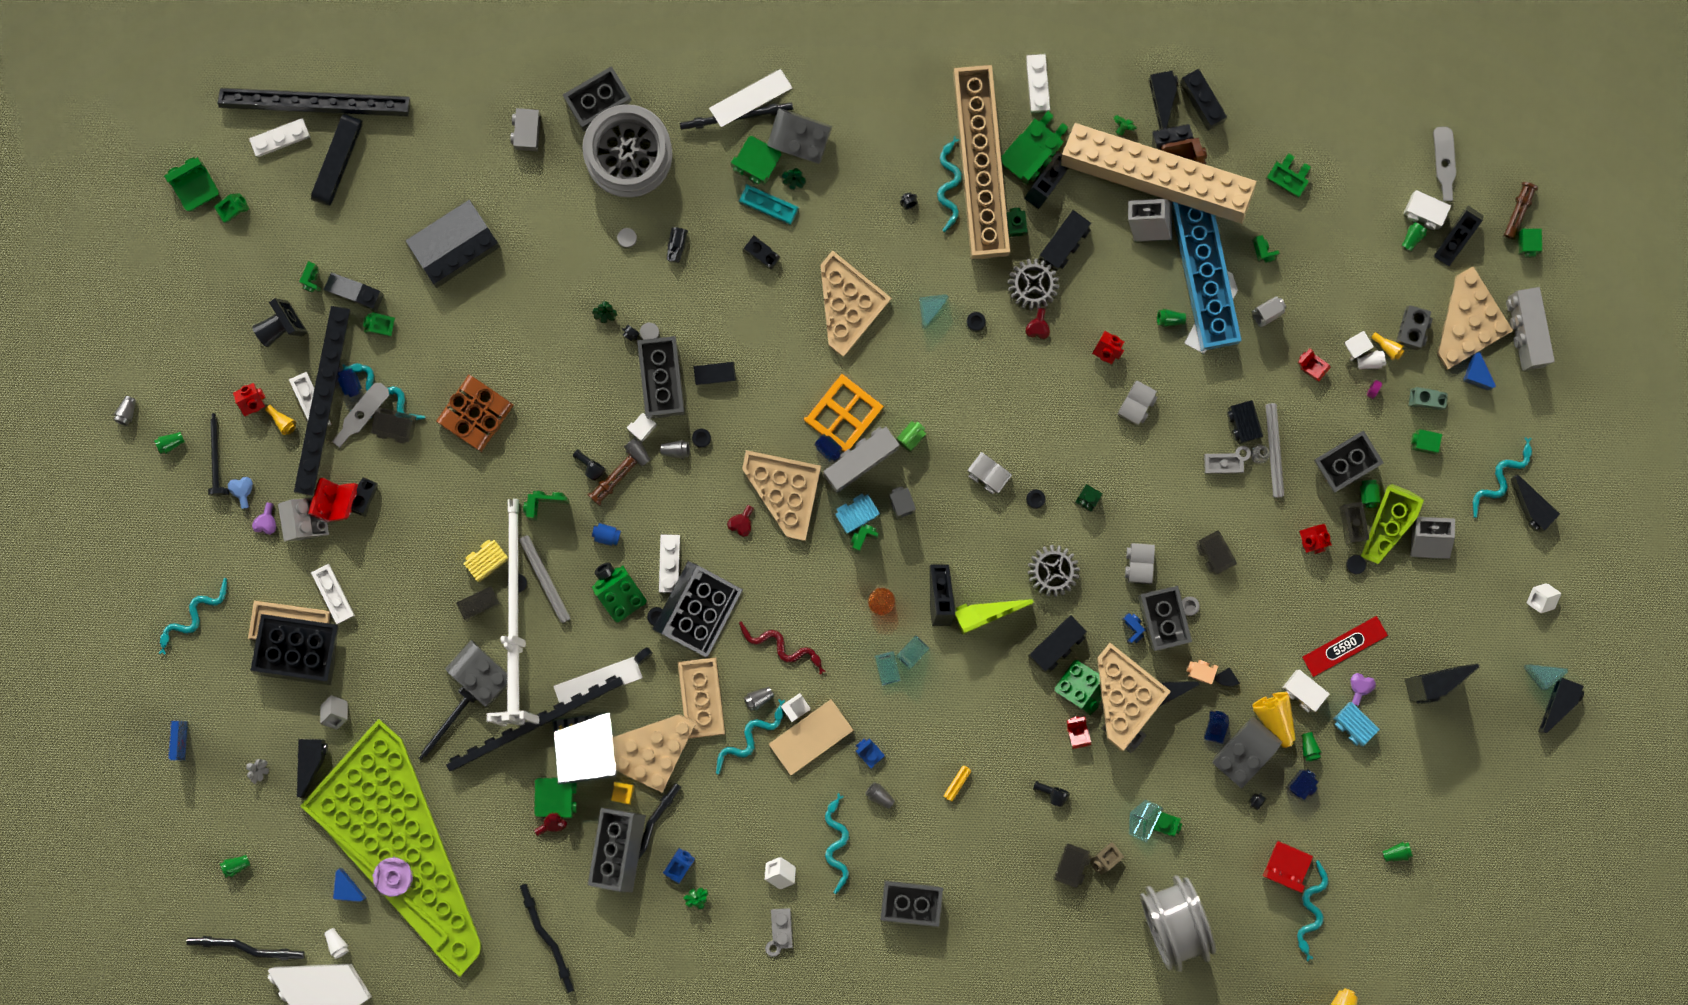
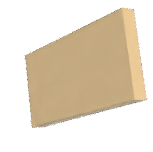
(284, 611)
(702, 696)
(811, 737)

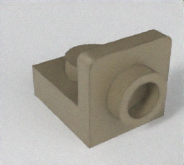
(1106, 858)

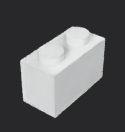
(1426, 210)
(1305, 691)

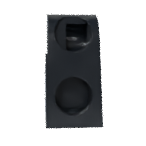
(761, 252)
(365, 493)

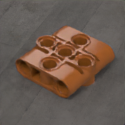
(496, 404)

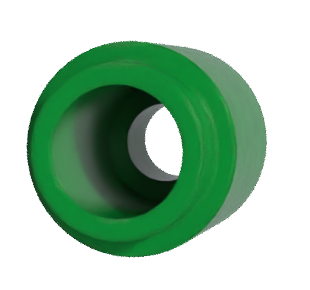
(1370, 493)

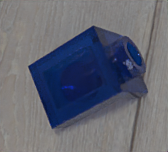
(1216, 726)

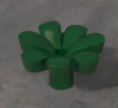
(794, 178)
(604, 311)

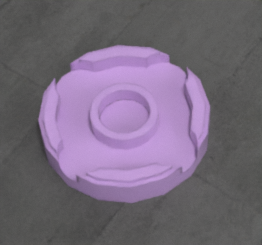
(392, 876)

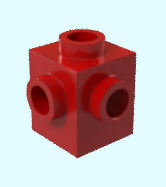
(1109, 348)
(249, 399)
(1315, 538)

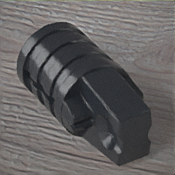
(676, 244)

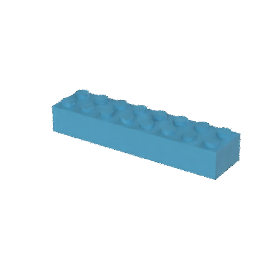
(1206, 277)

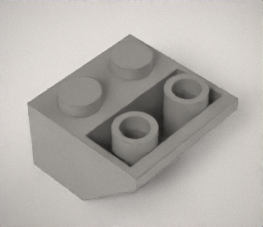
(1150, 219)
(297, 522)
(1432, 537)

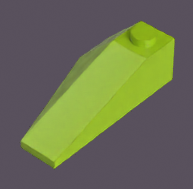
(1394, 517)
(980, 614)

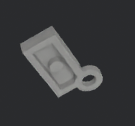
(1226, 462)
(780, 930)

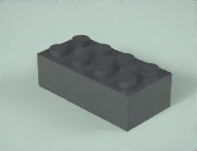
(661, 377)
(616, 850)

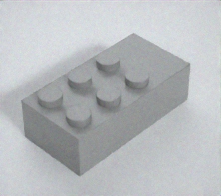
(1530, 328)
(861, 459)

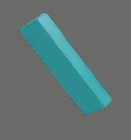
(768, 204)

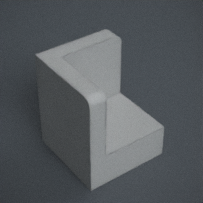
(333, 712)

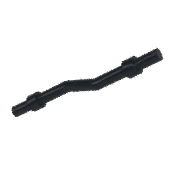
(700, 122)
(666, 801)
(529, 903)
(208, 941)

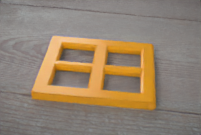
(844, 413)

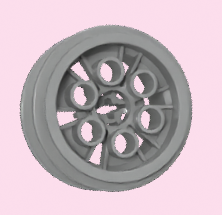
(629, 119)
(1178, 923)

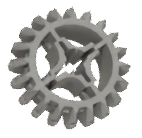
(1039, 290)
(1039, 562)

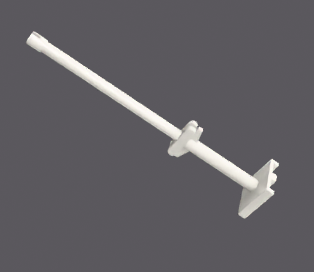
(512, 641)

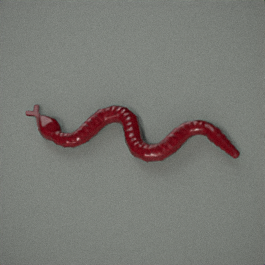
(780, 646)

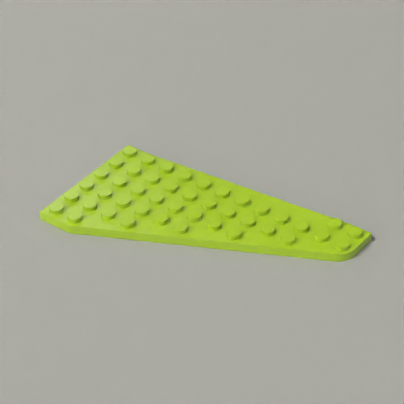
(380, 812)

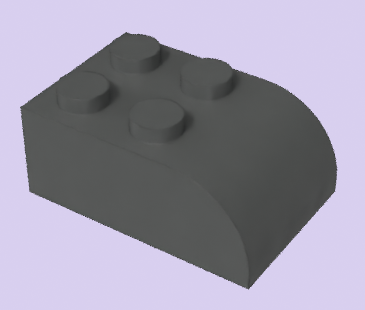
(596, 96)
(799, 135)
(1348, 461)
(1165, 618)
(478, 673)
(1247, 752)
(911, 903)

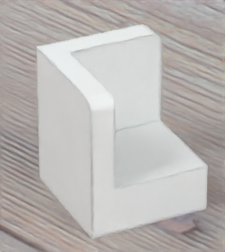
(1358, 345)
(641, 427)
(1543, 598)
(795, 707)
(780, 873)

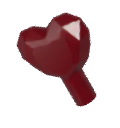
(1038, 326)
(741, 522)
(551, 823)

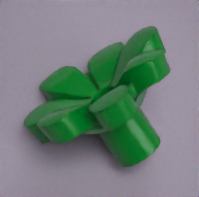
(1123, 125)
(696, 898)

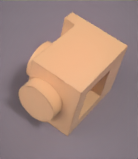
(1201, 671)

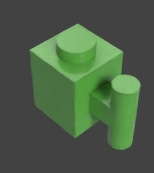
(911, 435)

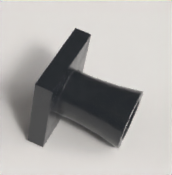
(282, 321)

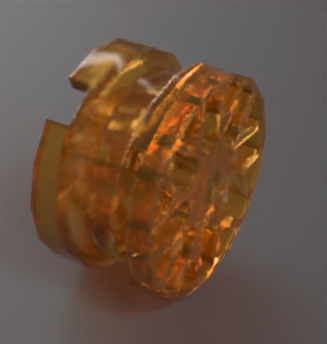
(881, 601)

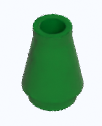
(1414, 235)
(1170, 318)
(168, 442)
(1310, 747)
(1399, 852)
(234, 865)

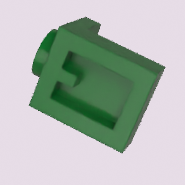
(231, 207)
(1261, 246)
(310, 273)
(378, 324)
(1168, 824)

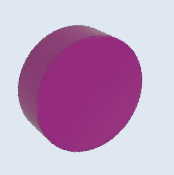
(1374, 389)

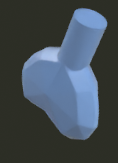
(241, 489)

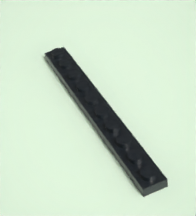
(314, 102)
(322, 401)
(544, 717)

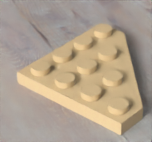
(849, 302)
(1471, 320)
(785, 488)
(1127, 695)
(652, 750)

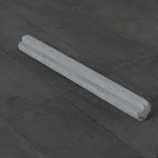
(1274, 449)
(544, 579)

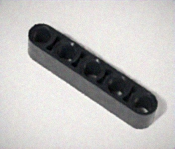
(336, 160)

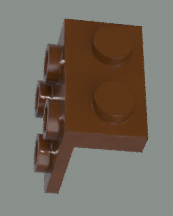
(1188, 149)

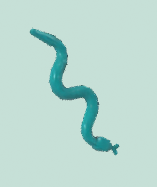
(950, 185)
(392, 390)
(1527, 452)
(164, 639)
(749, 737)
(832, 807)
(1303, 945)

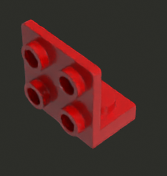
(332, 501)
(1288, 866)

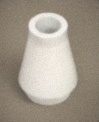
(1372, 360)
(336, 944)

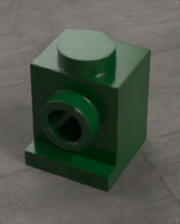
(1014, 229)
(1088, 497)

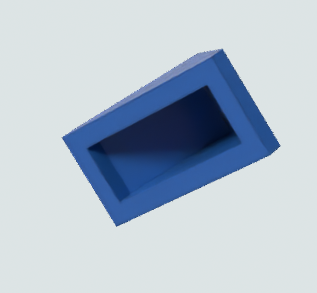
(1478, 373)
(345, 888)

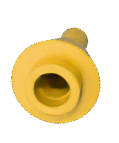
(1392, 348)
(284, 423)

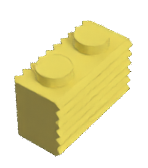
(486, 560)

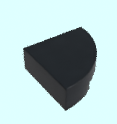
(1226, 678)

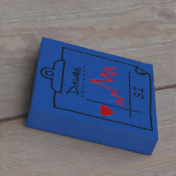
(178, 739)

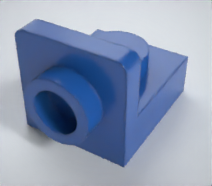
(869, 752)
(679, 865)

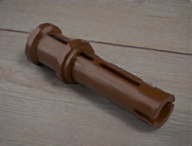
(1522, 201)
(607, 489)

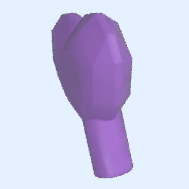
(265, 521)
(1361, 687)

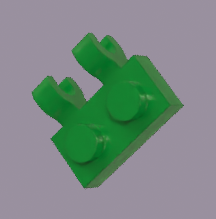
(1043, 136)
(1288, 179)

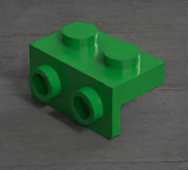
(858, 539)

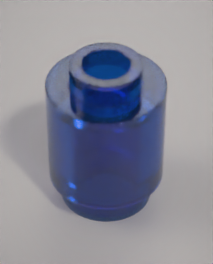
(349, 382)
(828, 448)

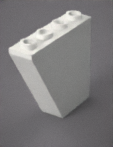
(319, 985)

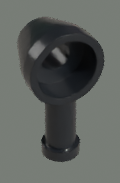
(593, 469)
(1057, 795)

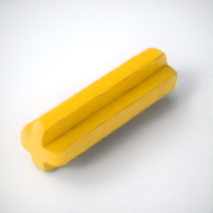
(957, 783)

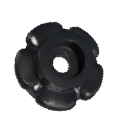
(908, 200)
(630, 333)
(1257, 801)

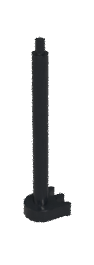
(215, 490)
(467, 698)

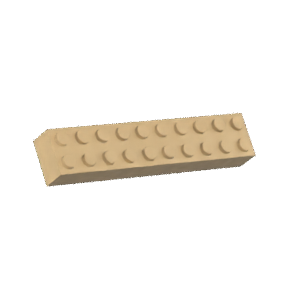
(981, 162)
(1158, 173)

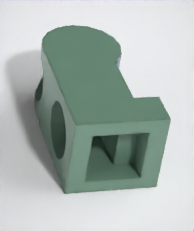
(1428, 398)

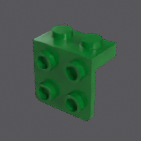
(1026, 158)
(756, 160)
(192, 184)
(530, 507)
(619, 594)
(1081, 687)
(554, 798)

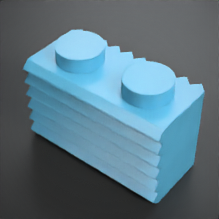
(857, 513)
(1355, 724)

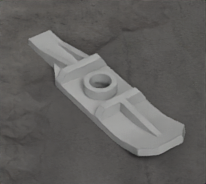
(1445, 152)
(368, 405)

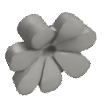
(256, 770)

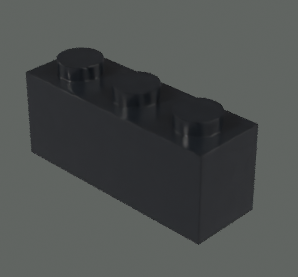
(1203, 99)
(1065, 241)
(1058, 644)

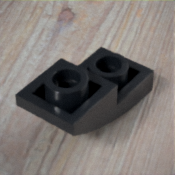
(714, 373)

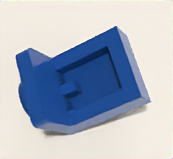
(1134, 623)

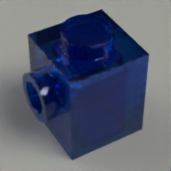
(1303, 784)

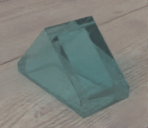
(930, 306)
(912, 652)
(887, 668)
(1544, 675)
(1143, 820)

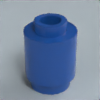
(606, 534)

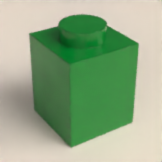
(1530, 242)
(1426, 441)

